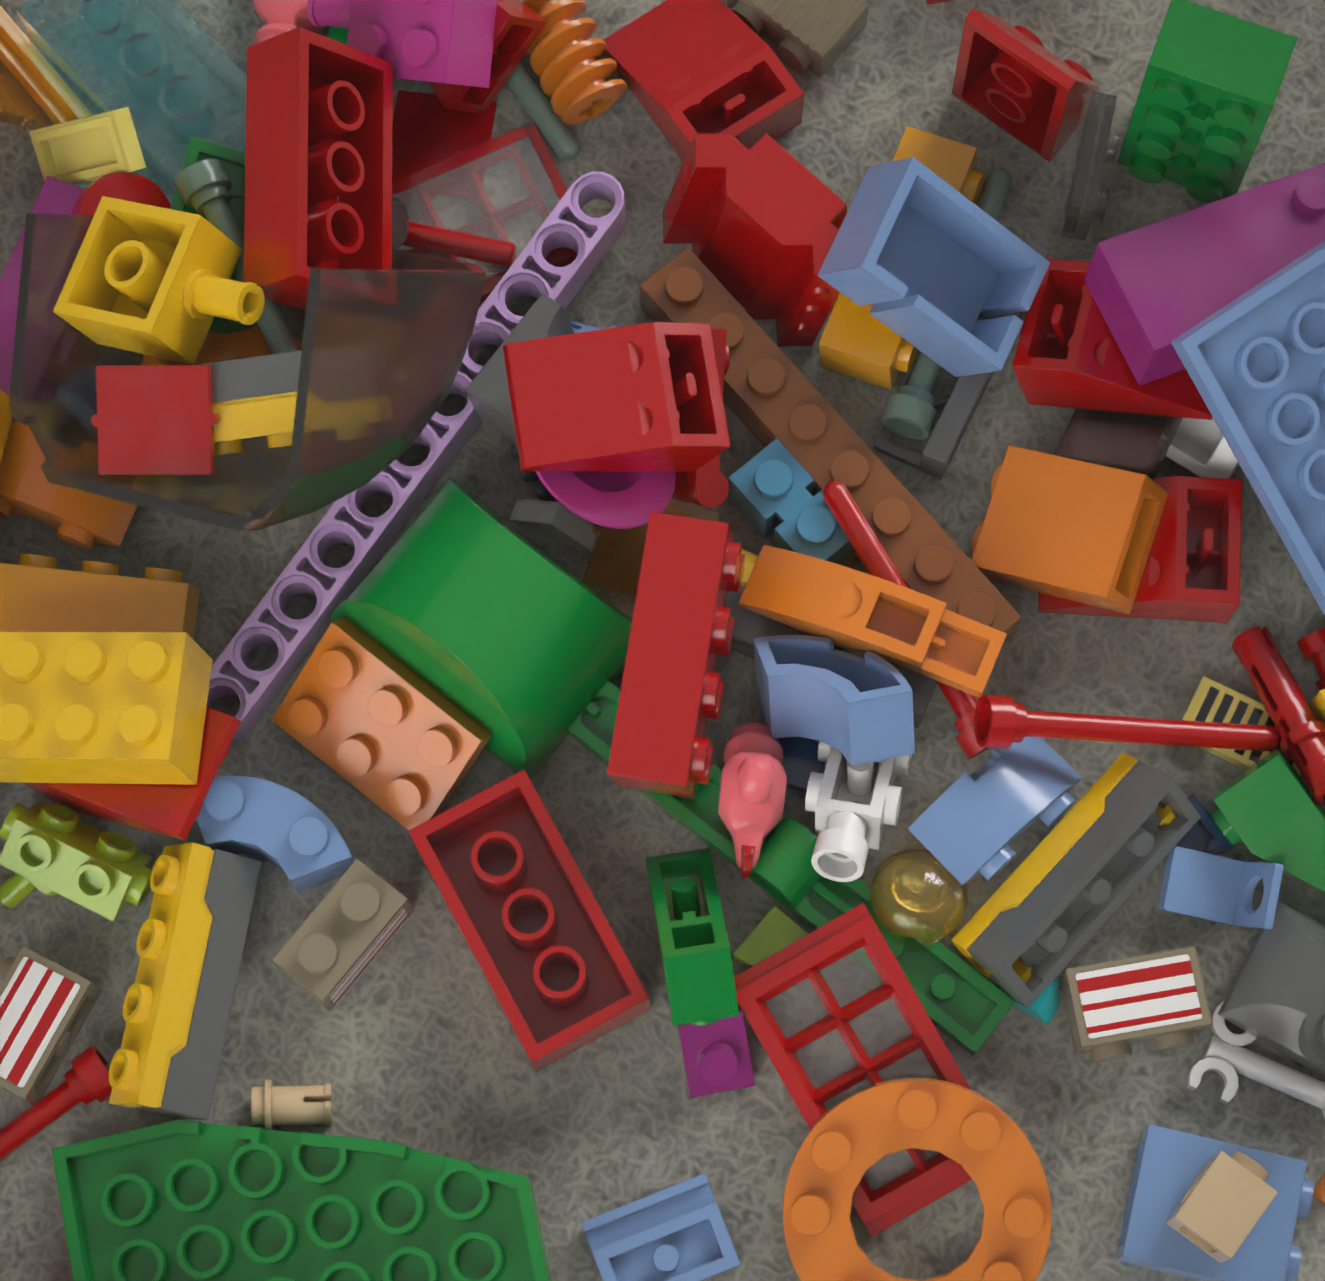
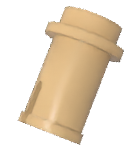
(291, 1105)

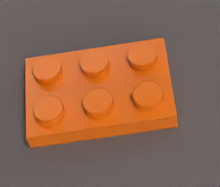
(380, 725)

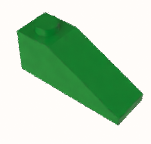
(1275, 817)
(692, 938)

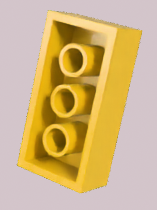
(102, 707)

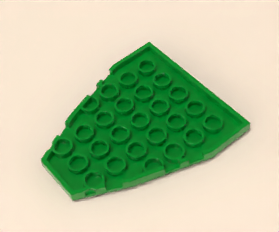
(289, 1208)

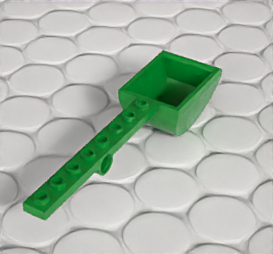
(536, 661)

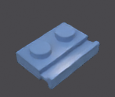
(663, 1237)

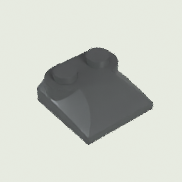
(1283, 988)

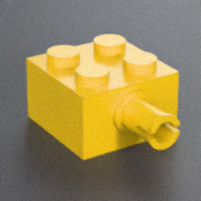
(154, 281)

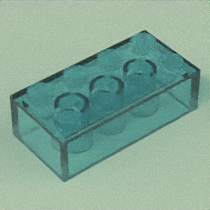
(146, 60)

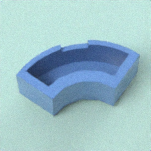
(834, 697)
(994, 806)
(276, 825)

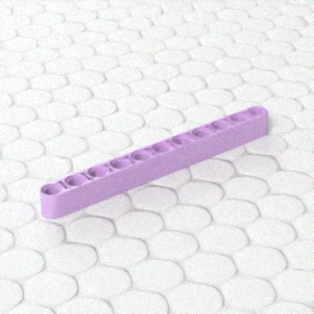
(408, 485)

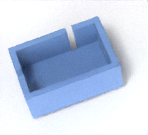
(934, 267)

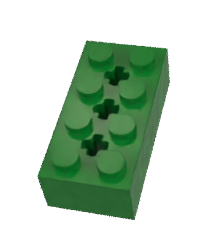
(1204, 100)

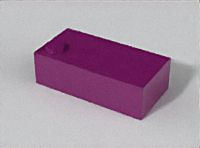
(1194, 263)

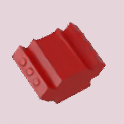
(758, 229)

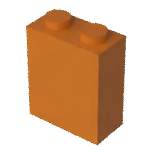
(1068, 528)

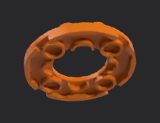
(926, 1117)

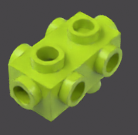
(68, 858)

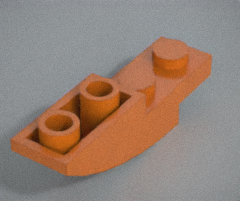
(873, 616)

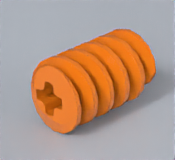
(570, 62)

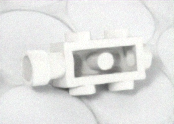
(851, 810)

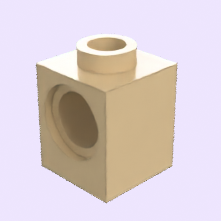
(1223, 1204)

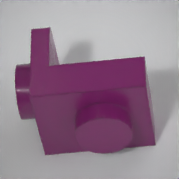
(716, 1056)

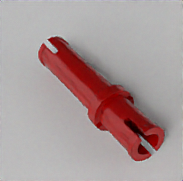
(1284, 701)

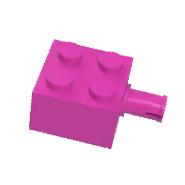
(420, 37)

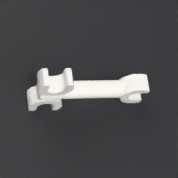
(1228, 1057)

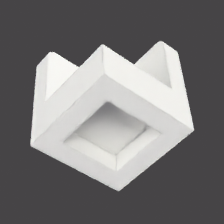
(1202, 449)

